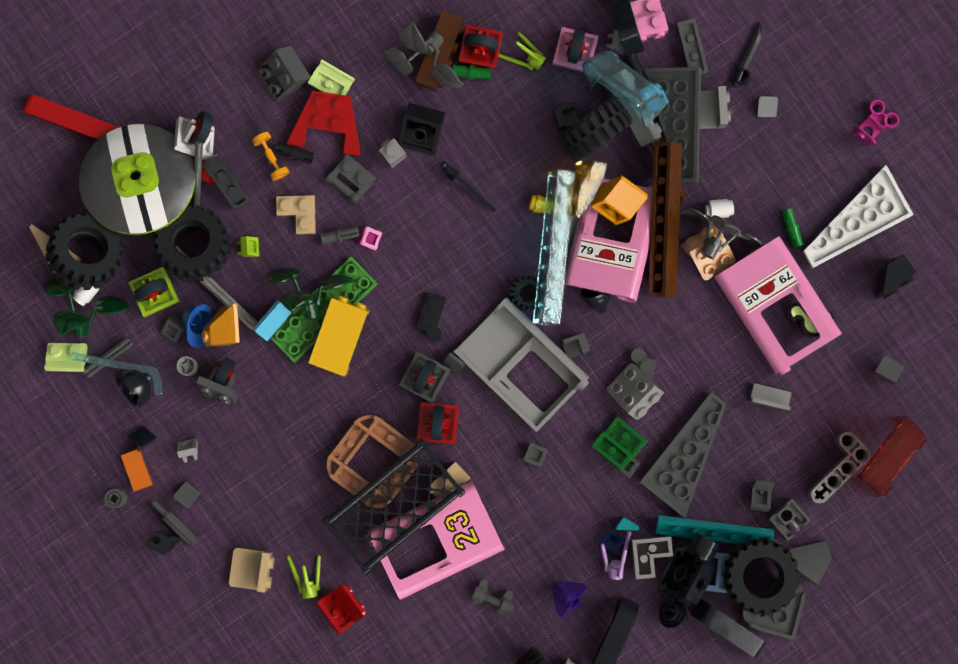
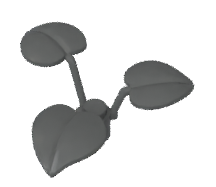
(412, 40)
(712, 245)

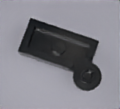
(431, 315)

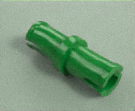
(472, 72)
(792, 228)

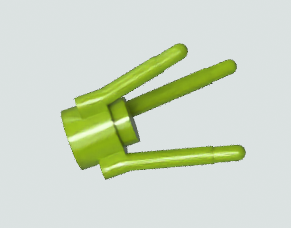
(535, 57)
(307, 587)

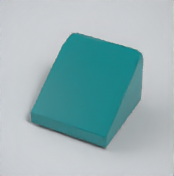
(625, 524)

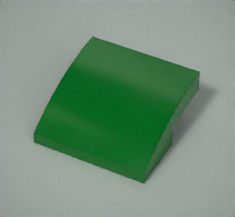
(619, 443)

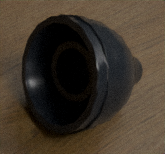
(596, 300)

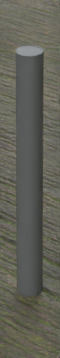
(198, 172)

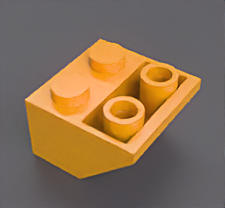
(618, 200)

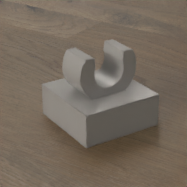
(616, 43)
(187, 448)

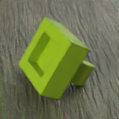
(249, 246)

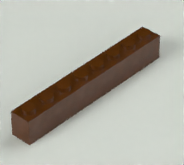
(665, 219)

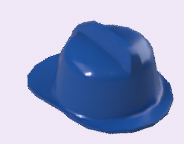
(195, 320)

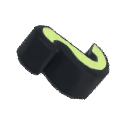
(806, 327)

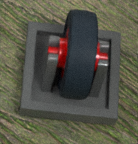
(424, 377)
(220, 383)

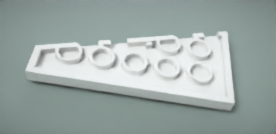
(869, 213)

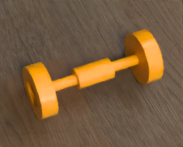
(262, 139)

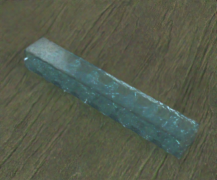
(554, 247)

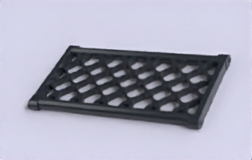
(328, 520)

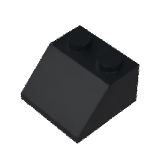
(421, 128)

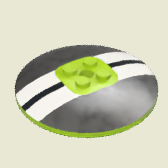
(143, 203)

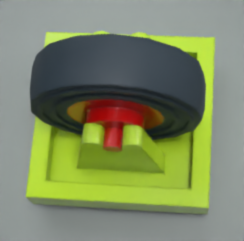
(154, 292)

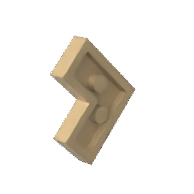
(303, 208)

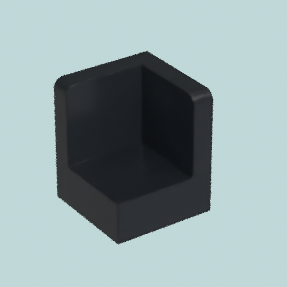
(565, 116)

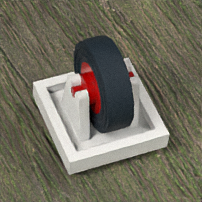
(189, 131)

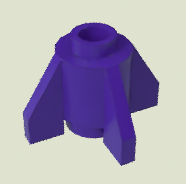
(567, 596)

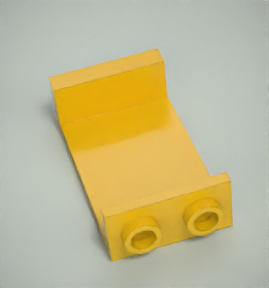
(339, 335)

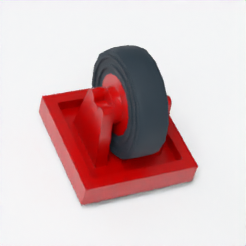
(480, 47)
(438, 423)

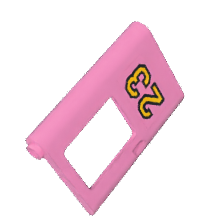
(463, 531)

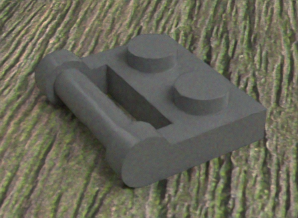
(355, 174)

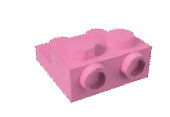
(649, 19)

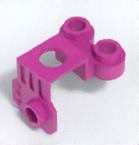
(876, 121)

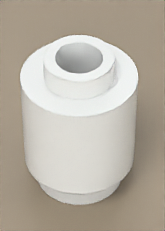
(720, 207)
(84, 296)

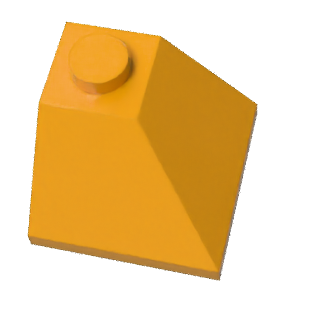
(222, 328)

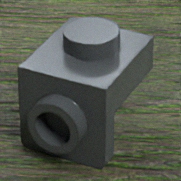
(761, 495)

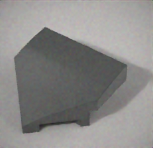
(812, 560)

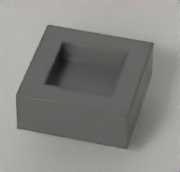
(535, 455)
(629, 470)

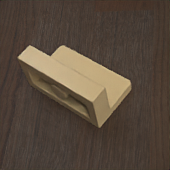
(458, 475)

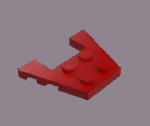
(327, 113)

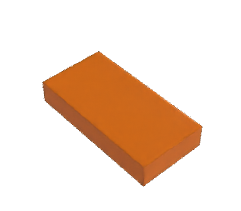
(136, 470)

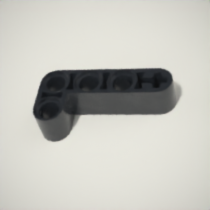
(626, 26)
(728, 628)
(617, 632)

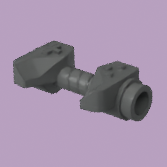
(503, 605)

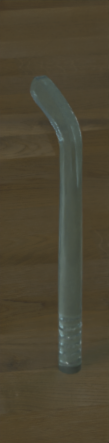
(157, 381)

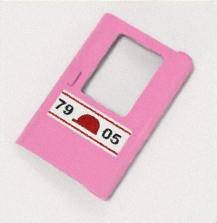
(610, 264)
(760, 282)

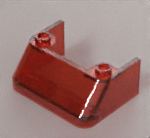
(890, 457)

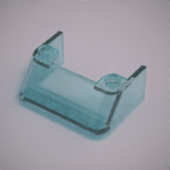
(626, 84)

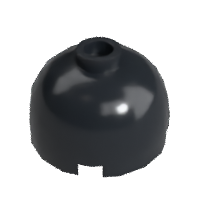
(135, 386)

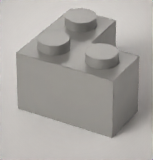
(644, 552)

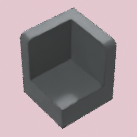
(575, 345)
(888, 369)

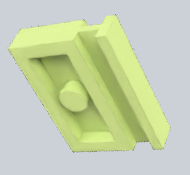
(330, 79)
(59, 357)

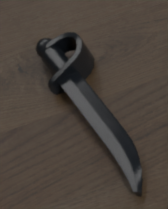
(742, 69)
(452, 173)

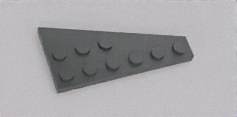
(682, 114)
(682, 462)

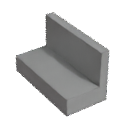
(770, 397)

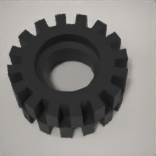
(515, 292)

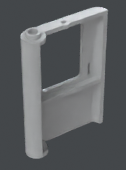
(501, 345)

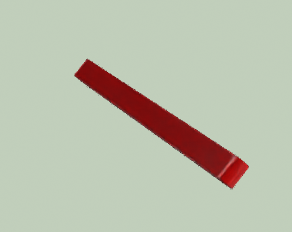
(77, 122)

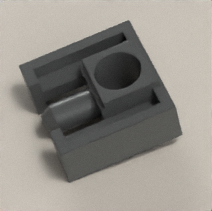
(793, 511)

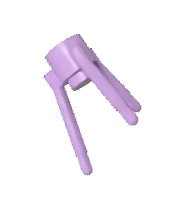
(616, 567)

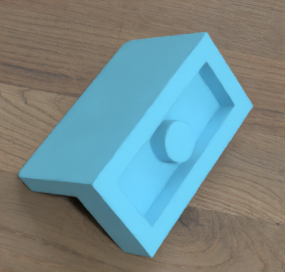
(272, 320)

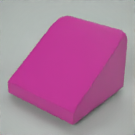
(368, 237)

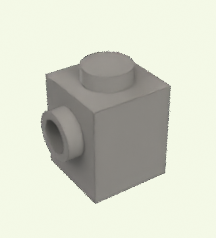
(392, 152)

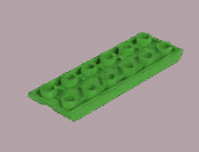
(300, 334)

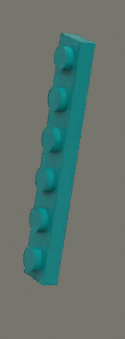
(712, 530)

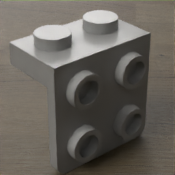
(714, 108)
(634, 391)

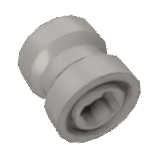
(186, 363)

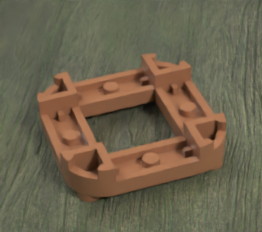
(350, 444)

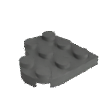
(781, 623)

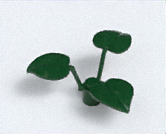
(305, 298)
(79, 323)

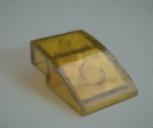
(587, 183)

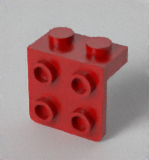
(341, 608)

